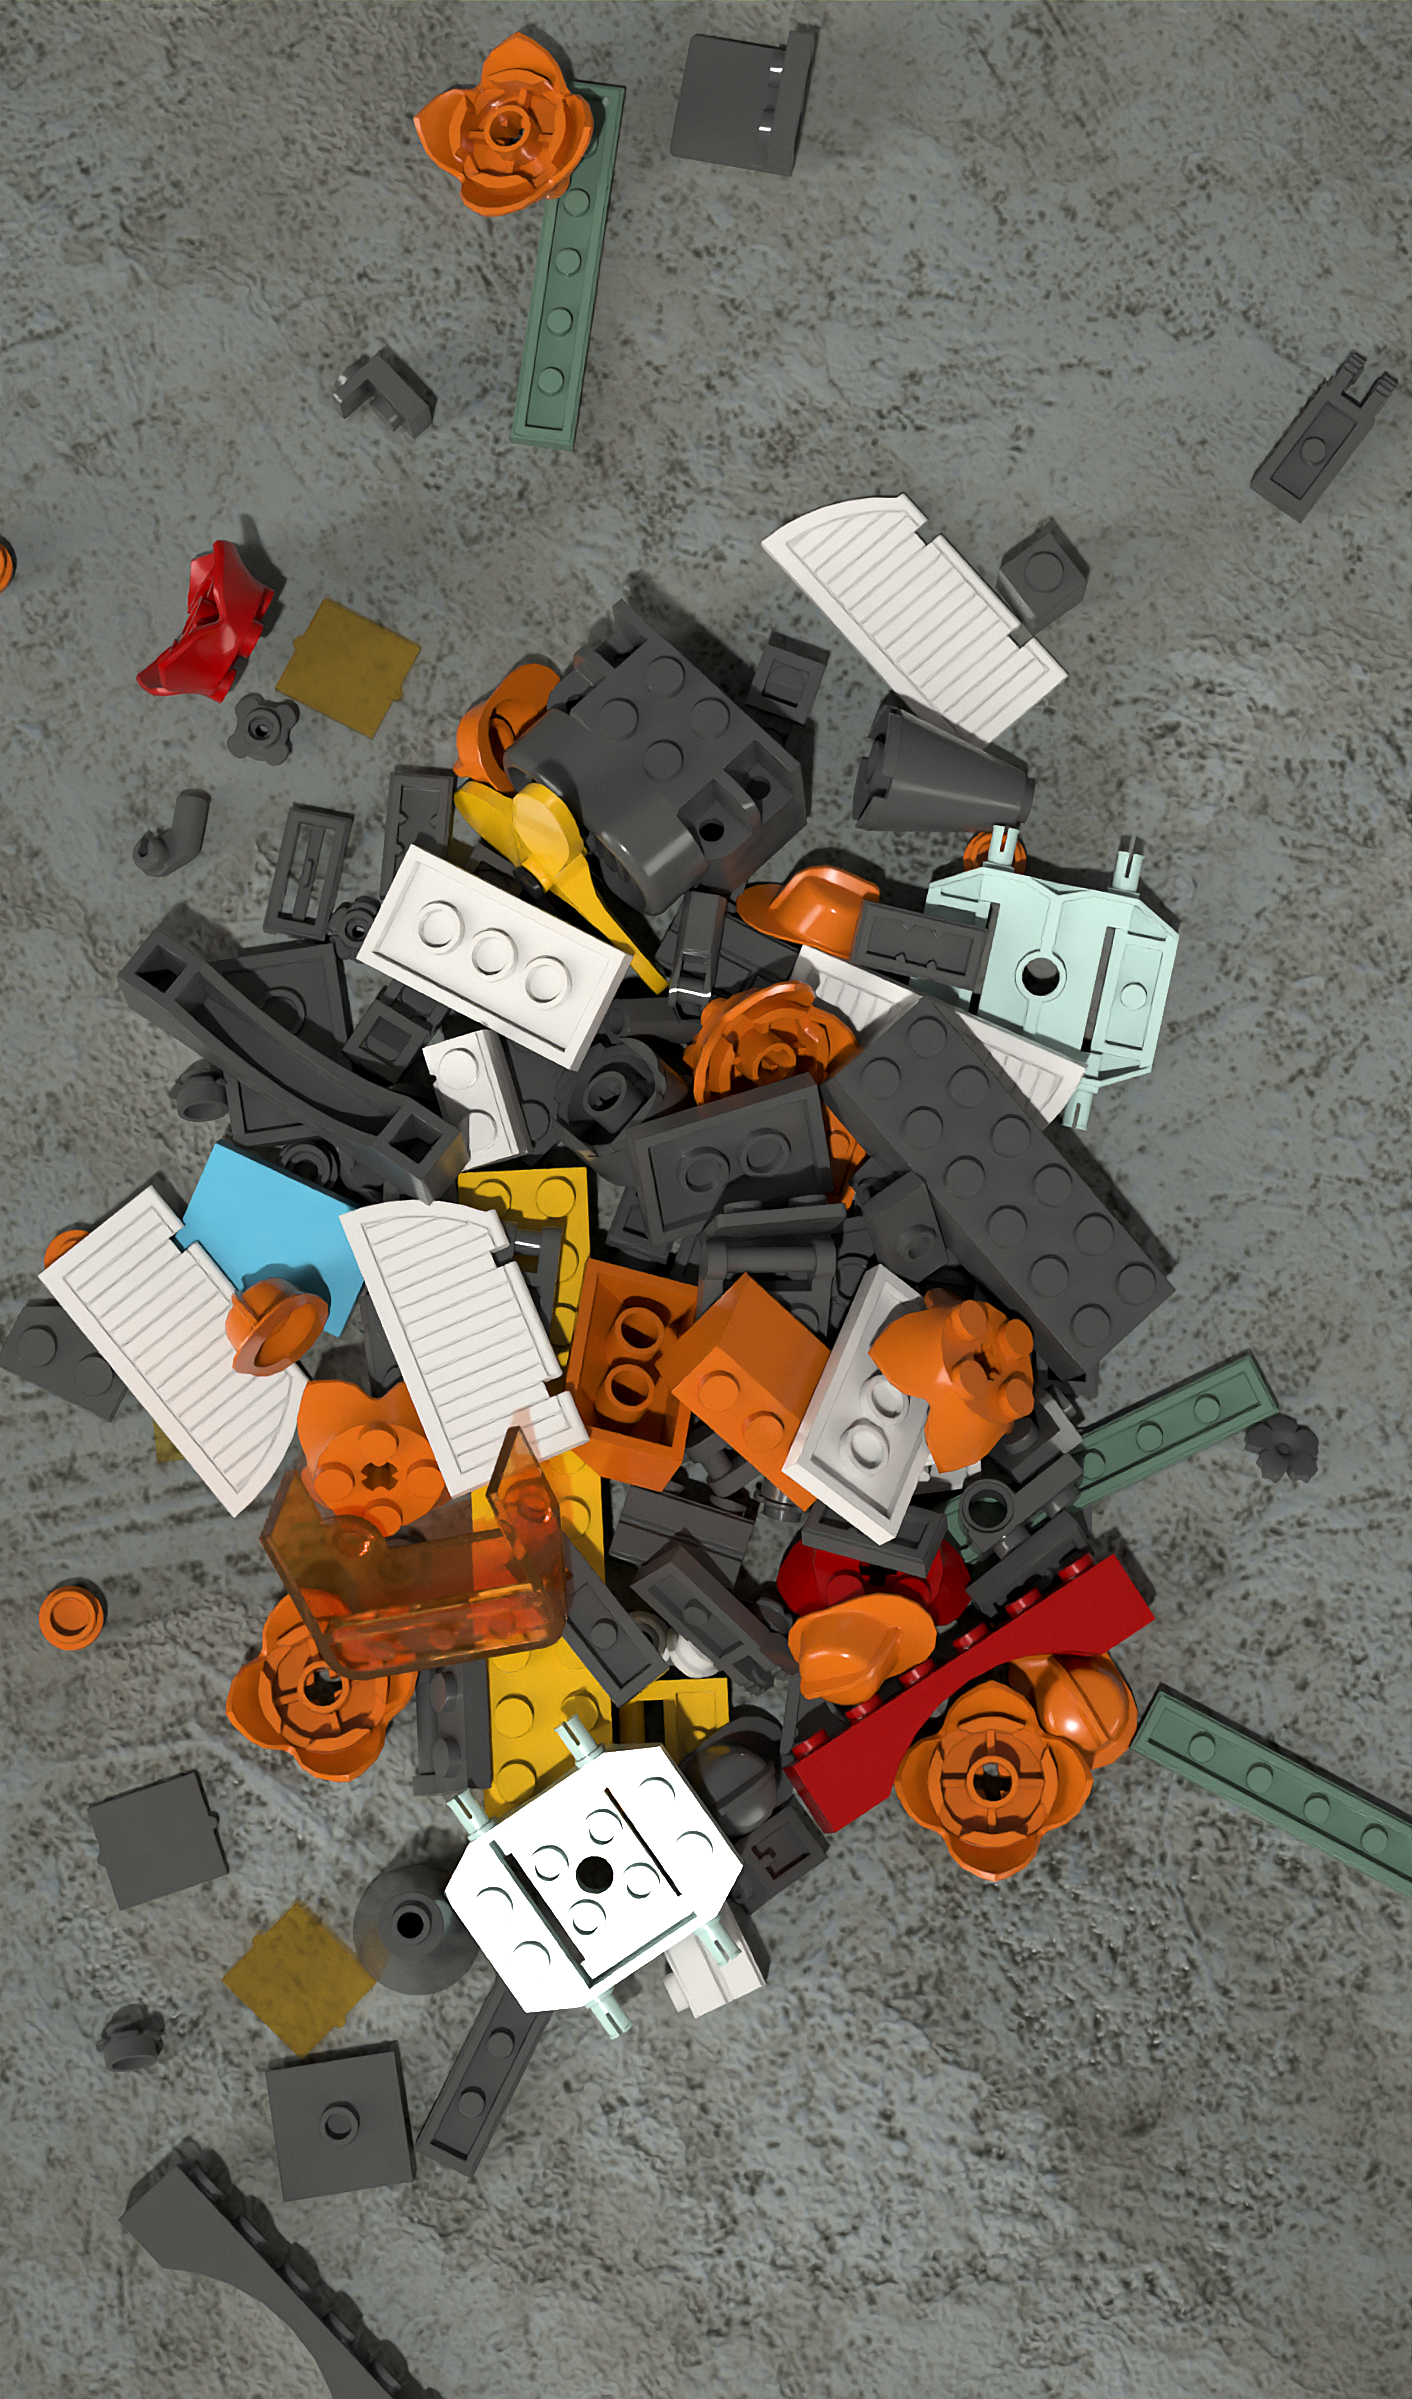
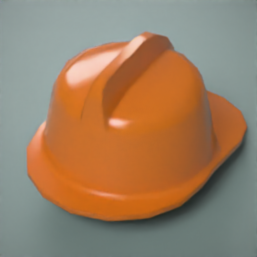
(499, 722)
(812, 909)
(273, 1326)
(858, 1645)
(1079, 1702)

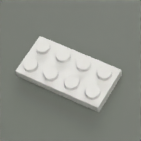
(494, 957)
(860, 1434)

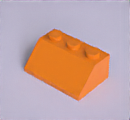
(617, 1337)
(749, 1377)

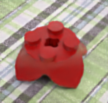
(221, 626)
(821, 1579)

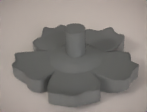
(1283, 1449)

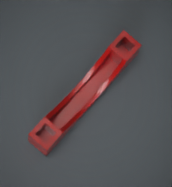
(858, 1764)

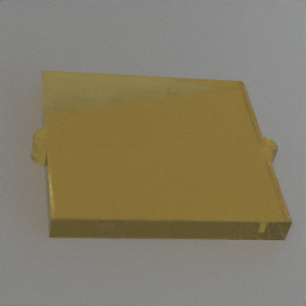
(348, 669)
(299, 1981)

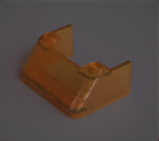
(429, 1600)

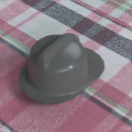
(740, 1775)

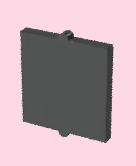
(157, 1841)

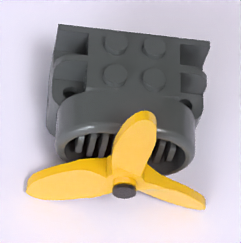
(640, 783)

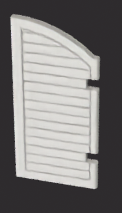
(916, 615)
(866, 1000)
(462, 1334)
(164, 1335)

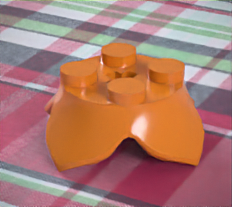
(471, 130)
(766, 1039)
(968, 1369)
(368, 1454)
(274, 1711)
(1043, 1771)

